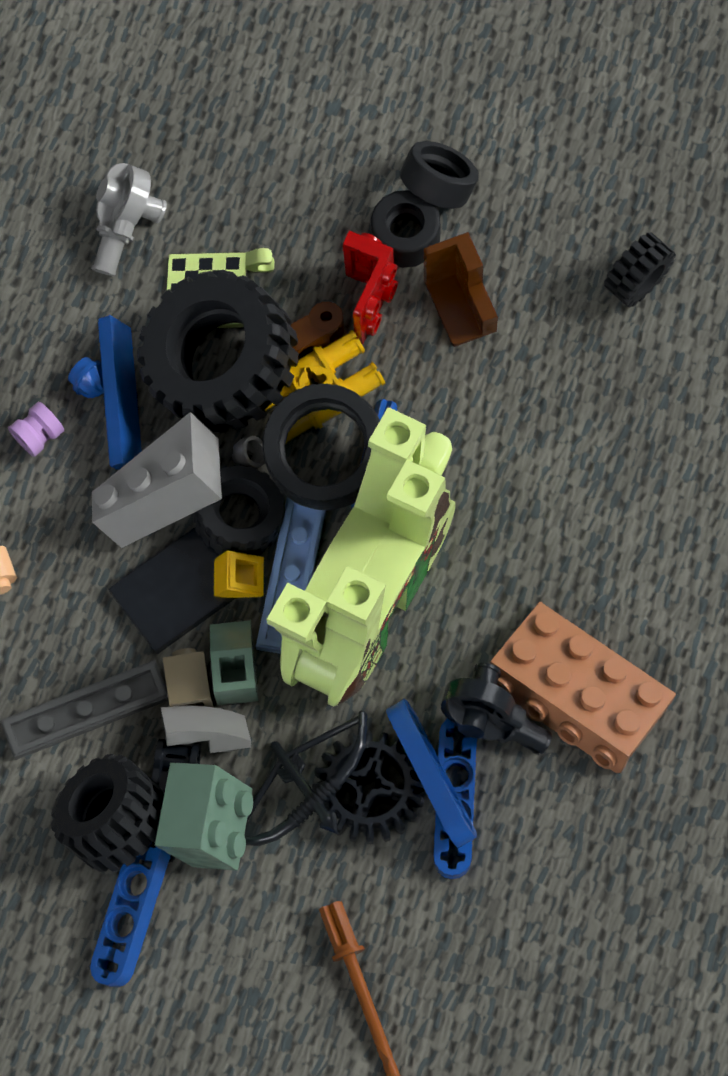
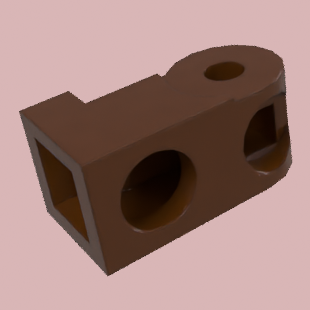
(318, 328)

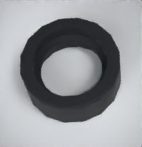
(439, 174)

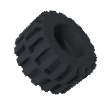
(108, 813)

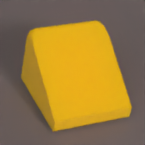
(238, 575)

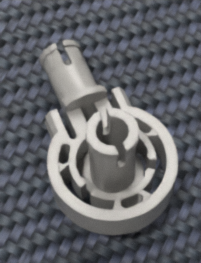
(121, 203)

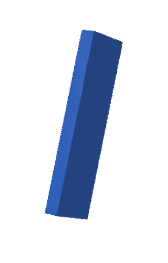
(119, 391)

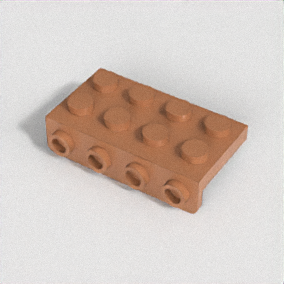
(580, 687)

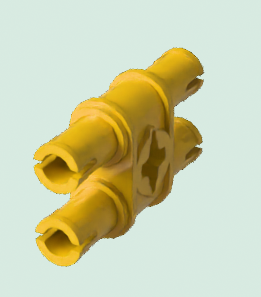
(321, 367)

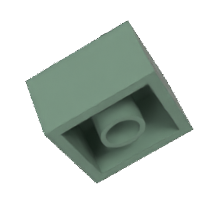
(204, 816)

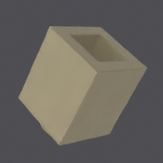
(187, 678)

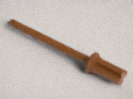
(346, 948)

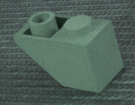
(233, 663)

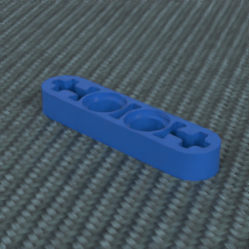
(431, 773)
(465, 794)
(141, 910)

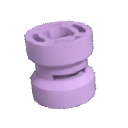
(36, 429)

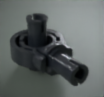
(490, 711)

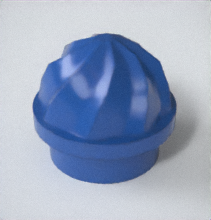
(87, 378)

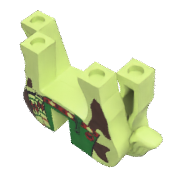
(372, 565)

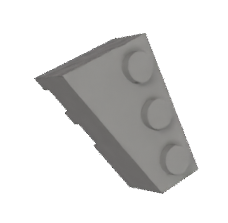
(160, 484)

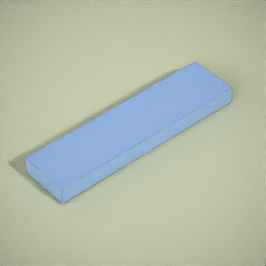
(292, 563)

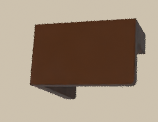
(457, 289)

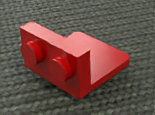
(372, 264)

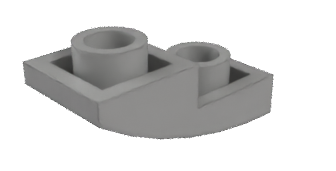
(219, 727)

